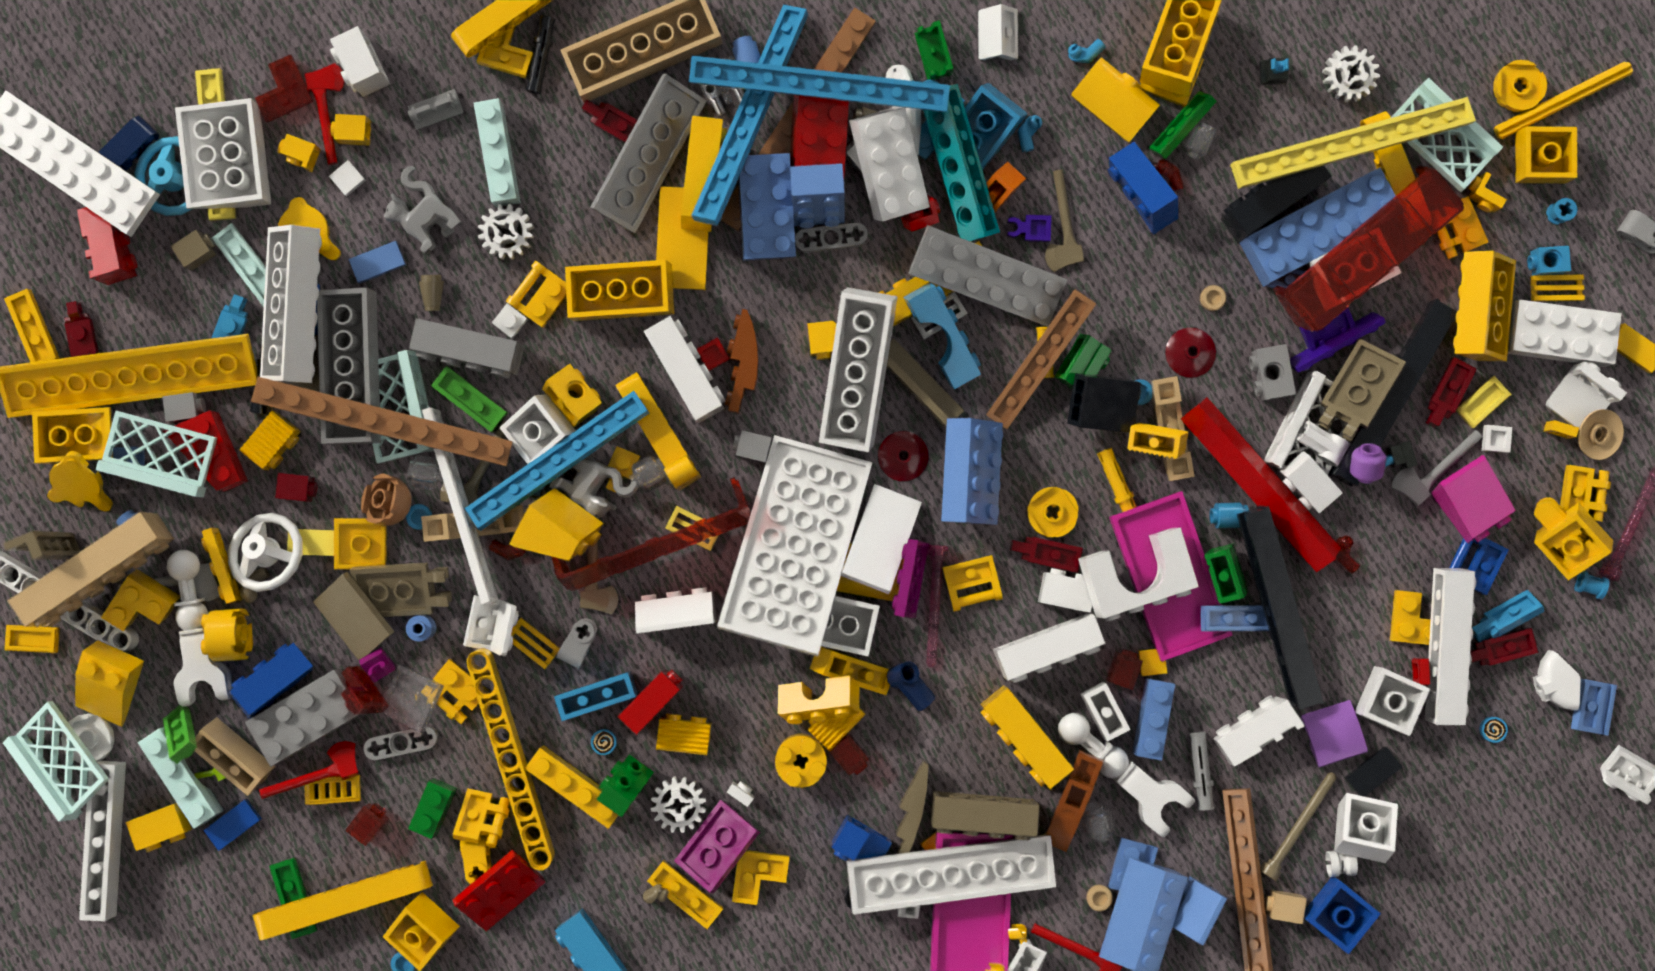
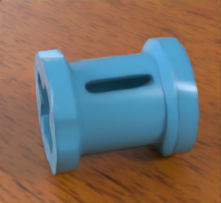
(1554, 212)
(1592, 584)

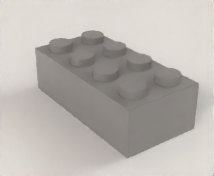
(467, 347)
(301, 718)

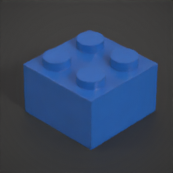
(1340, 914)

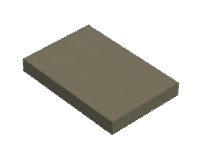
(353, 616)

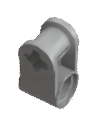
(1638, 230)
(576, 646)

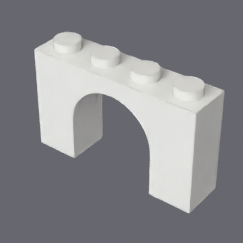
(1173, 577)

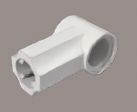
(1328, 446)

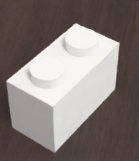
(1311, 482)
(1065, 591)
(1105, 711)

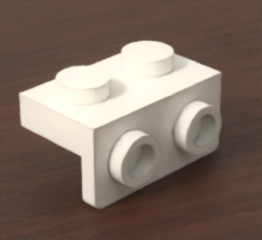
(1629, 774)

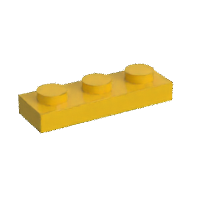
(31, 326)
(213, 543)
(686, 894)

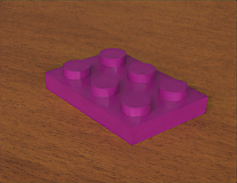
(910, 578)
(717, 846)

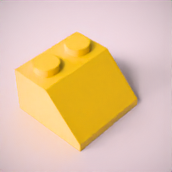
(420, 931)

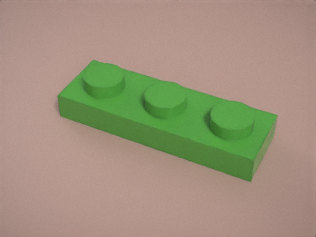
(469, 399)
(179, 734)

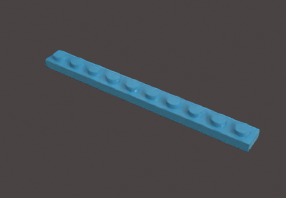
(819, 84)
(747, 120)

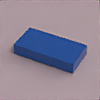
(232, 824)

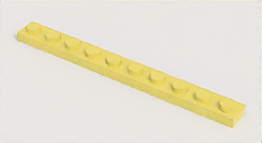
(1352, 142)

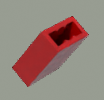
(651, 700)

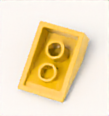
(70, 430)
(106, 681)

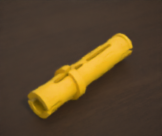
(1123, 495)

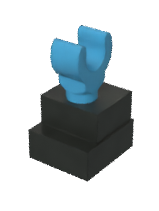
(1274, 71)
(1401, 454)

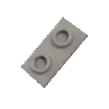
(435, 109)

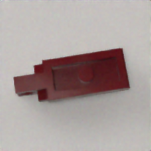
(610, 120)
(79, 331)
(1449, 391)
(1049, 553)
(1505, 647)

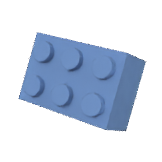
(818, 195)

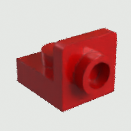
(922, 218)

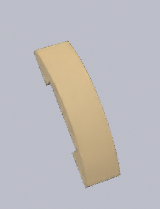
(1169, 414)
(444, 525)

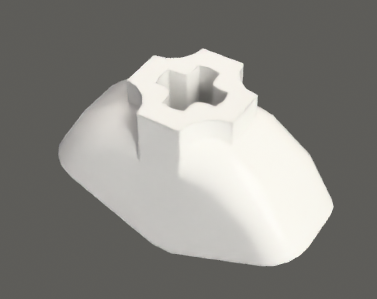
(1557, 682)

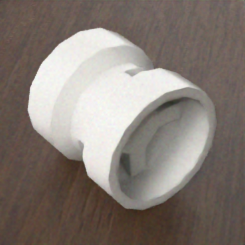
(1341, 864)

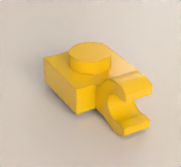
(622, 461)

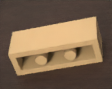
(232, 756)

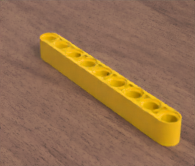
(510, 771)

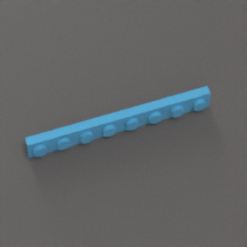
(557, 460)

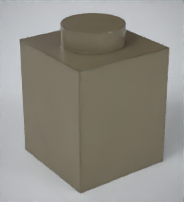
(194, 249)

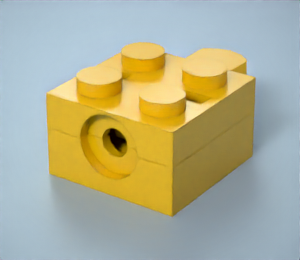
(1570, 537)

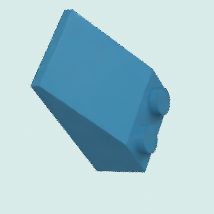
(992, 121)

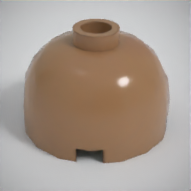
(386, 500)

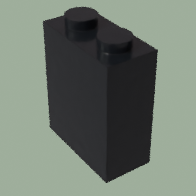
(1104, 402)

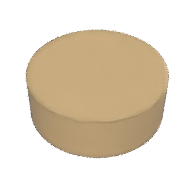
(1213, 298)
(1099, 898)

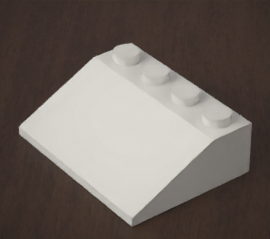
(223, 155)

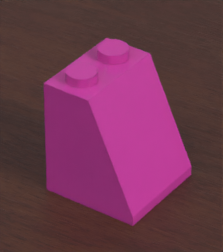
(1474, 500)

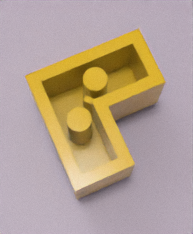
(143, 596)

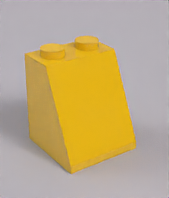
(557, 527)

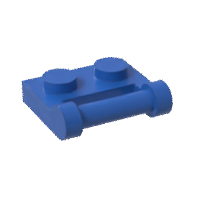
(1484, 563)

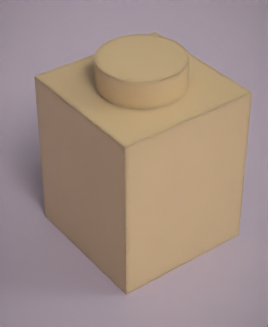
(1285, 906)

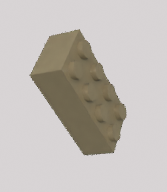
(984, 814)

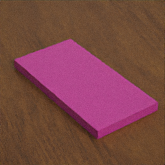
(1177, 623)
(973, 930)

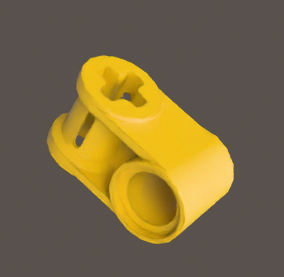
(473, 856)

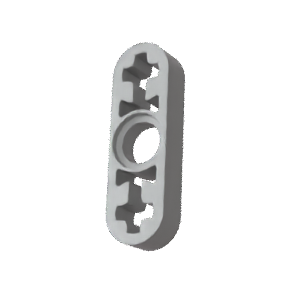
(837, 229)
(380, 740)

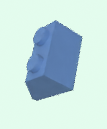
(1198, 910)

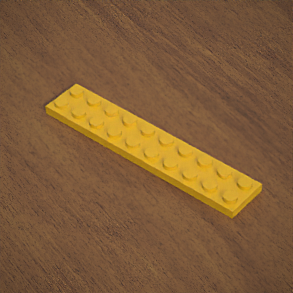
(128, 375)

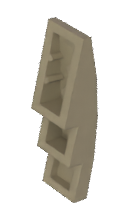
(913, 804)

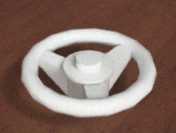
(263, 551)

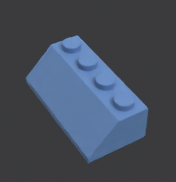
(1143, 916)

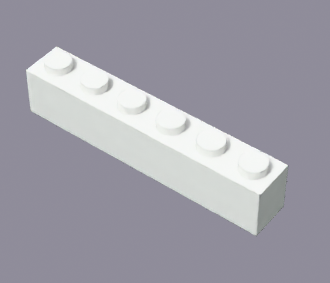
(1450, 645)
(103, 845)

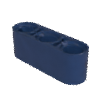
(129, 142)

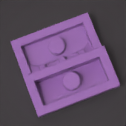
(1334, 733)

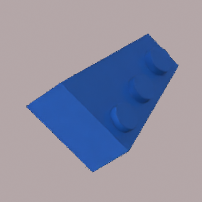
(1144, 187)
(270, 679)

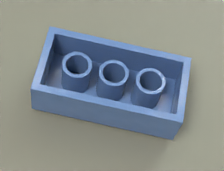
(766, 208)
(972, 471)

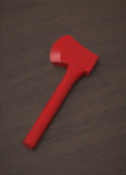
(319, 82)
(343, 766)
(1075, 947)

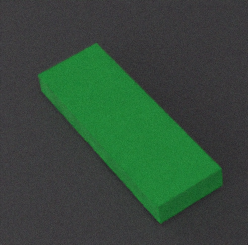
(1182, 124)
(290, 888)

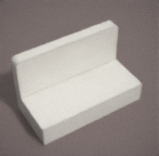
(998, 32)

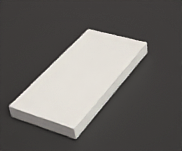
(880, 539)

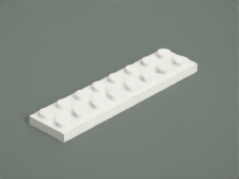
(73, 166)
(950, 874)

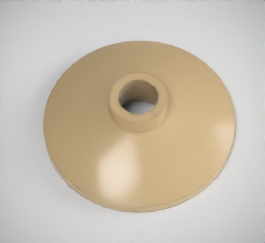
(1608, 437)

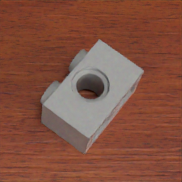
(1278, 359)

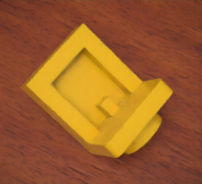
(1486, 199)

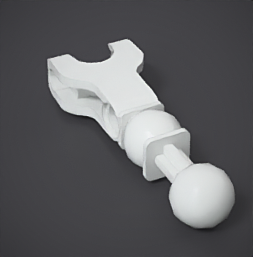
(183, 567)
(1150, 794)

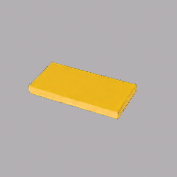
(681, 247)

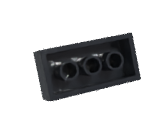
(1270, 200)

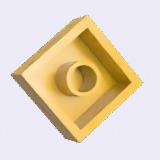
(1546, 155)

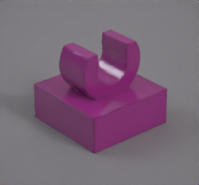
(377, 664)

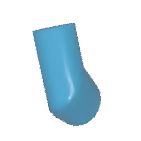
(1086, 55)
(1027, 130)

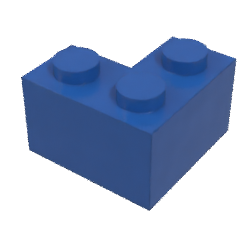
(858, 841)

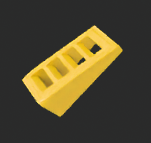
(355, 791)

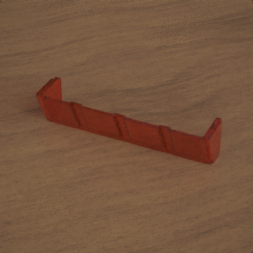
(1370, 251)
(656, 546)

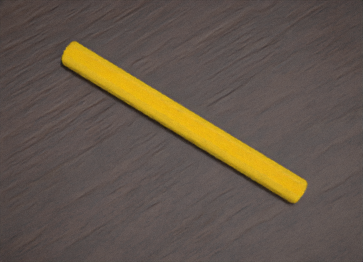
(1563, 100)

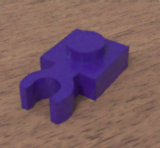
(1036, 228)

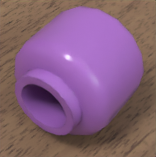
(1368, 463)

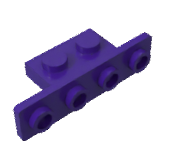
(1334, 336)

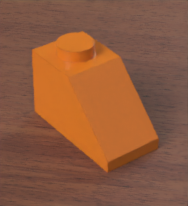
(1004, 184)

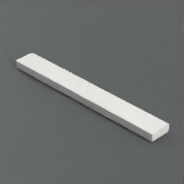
(464, 523)

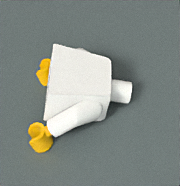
(1027, 958)

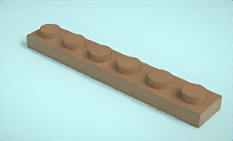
(1041, 358)

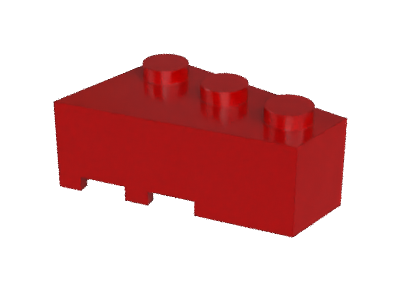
(225, 468)

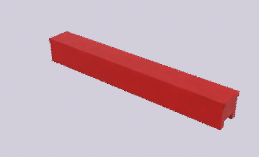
(1261, 484)

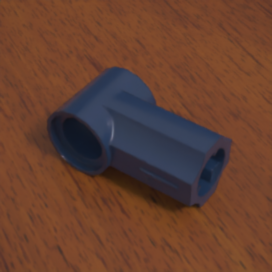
(910, 684)

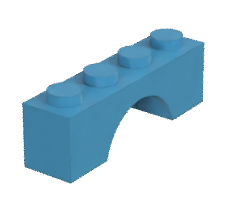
(957, 362)

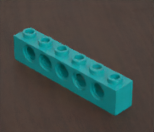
(962, 169)

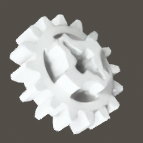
(1341, 68)
(511, 223)
(680, 816)

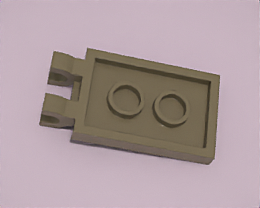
(1360, 388)
(403, 588)

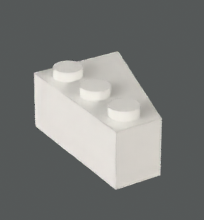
(1256, 729)

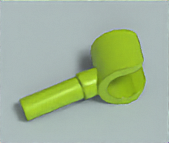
(209, 773)

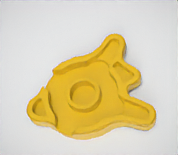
(302, 214)
(77, 483)

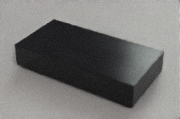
(1373, 772)

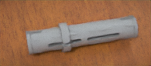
(1205, 802)

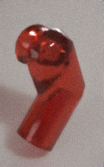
(1172, 172)
(506, 551)
(1343, 555)

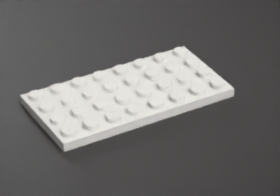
(795, 546)

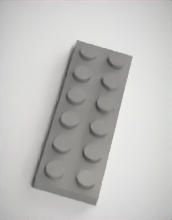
(648, 153)
(987, 276)

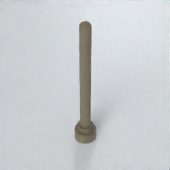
(1272, 866)

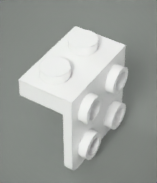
(1583, 392)
(491, 626)

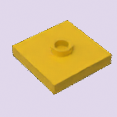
(359, 543)

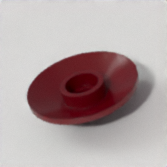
(1181, 361)
(889, 456)

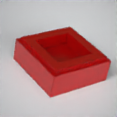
(713, 354)
(1421, 671)

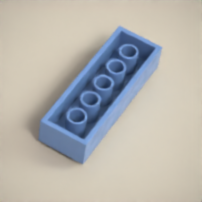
(1315, 228)

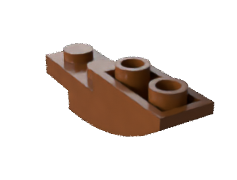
(745, 351)
(1074, 800)

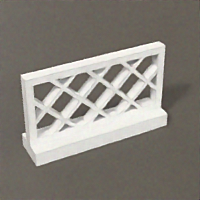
(1295, 418)

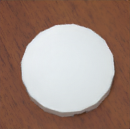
(94, 733)

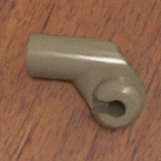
(258, 575)
(655, 892)

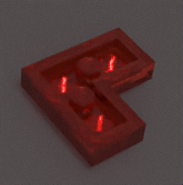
(289, 94)
(362, 694)

